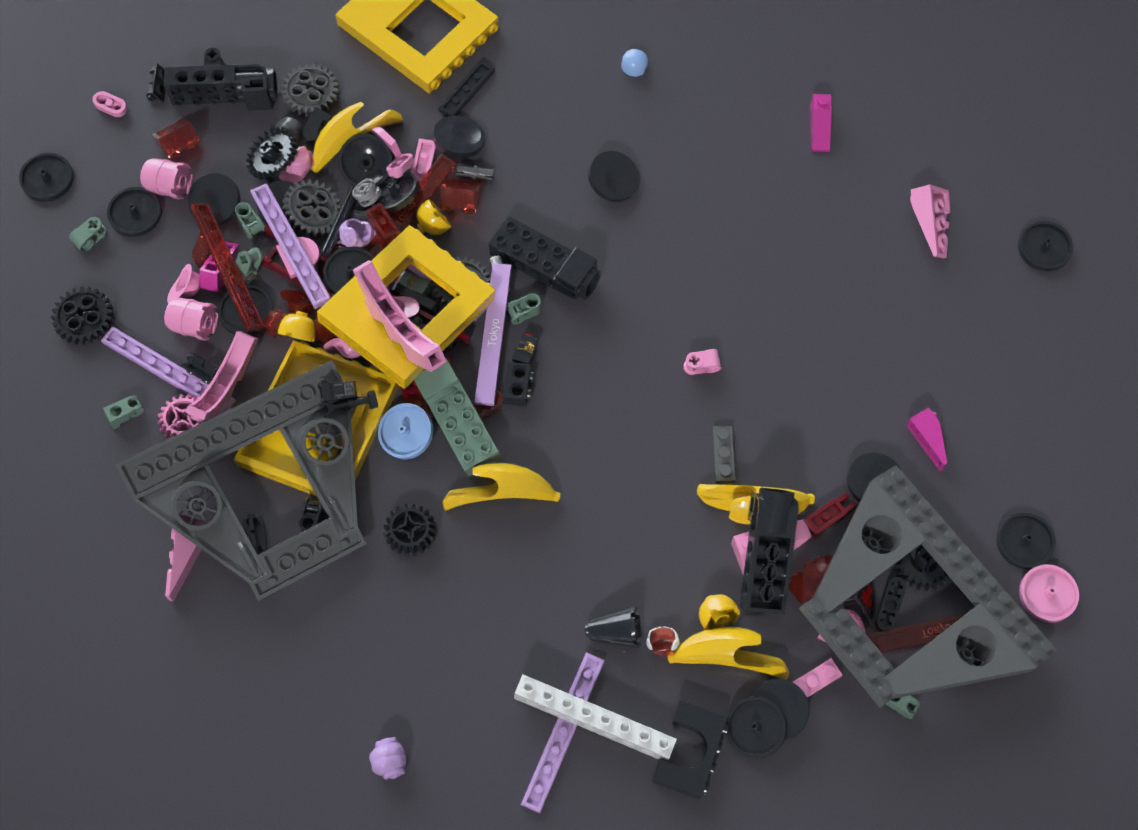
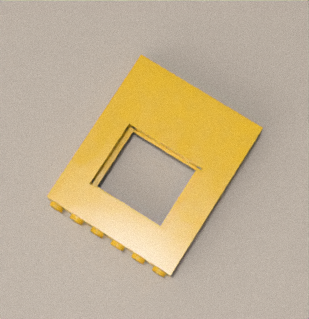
(369, 23)
(352, 322)
(271, 454)

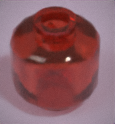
(273, 321)

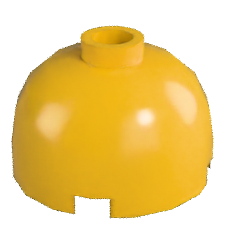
(431, 219)
(298, 326)
(718, 611)

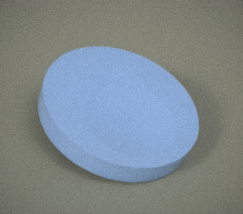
(405, 431)

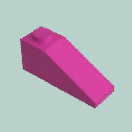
(820, 122)
(209, 274)
(928, 433)

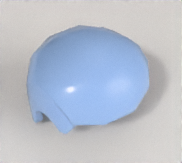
(634, 62)

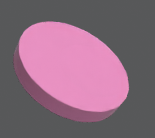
(1049, 593)

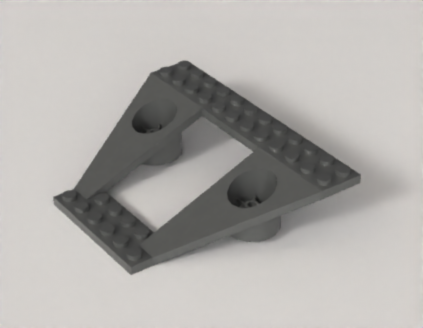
(293, 408)
(981, 646)

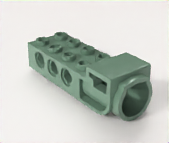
(457, 417)

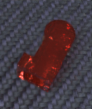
(200, 252)

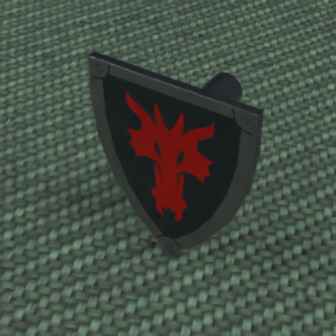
(866, 600)

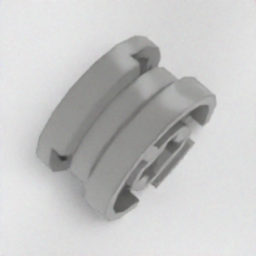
(366, 192)

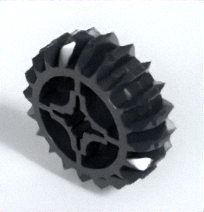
(402, 530)

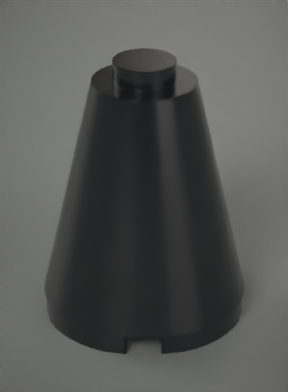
(616, 628)

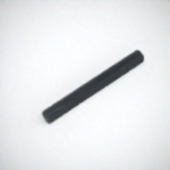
(341, 218)

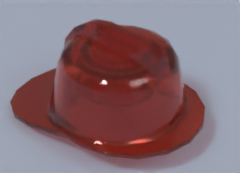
(297, 301)

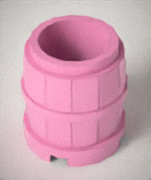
(166, 178)
(191, 318)

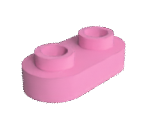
(111, 104)
(400, 165)

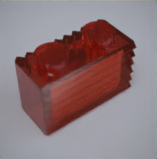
(382, 224)

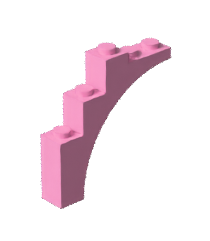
(400, 329)
(224, 381)

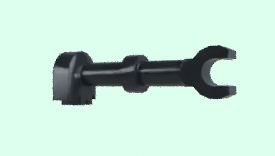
(369, 399)

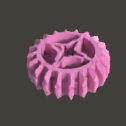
(179, 424)

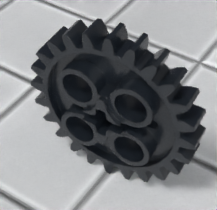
(78, 302)

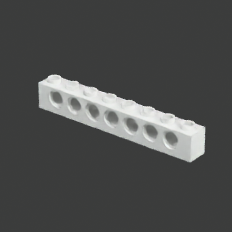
(594, 718)

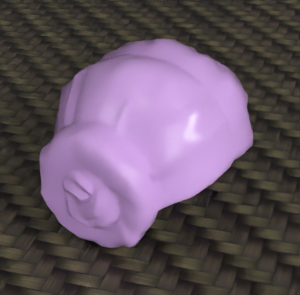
(356, 233)
(388, 758)

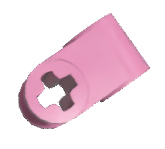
(703, 362)

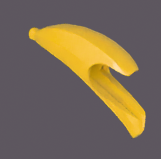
(341, 129)
(511, 482)
(737, 499)
(721, 647)

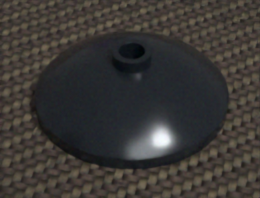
(357, 150)

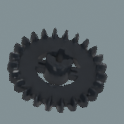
(269, 151)
(921, 578)

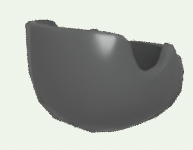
(292, 124)

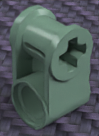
(250, 222)
(87, 235)
(248, 263)
(522, 308)

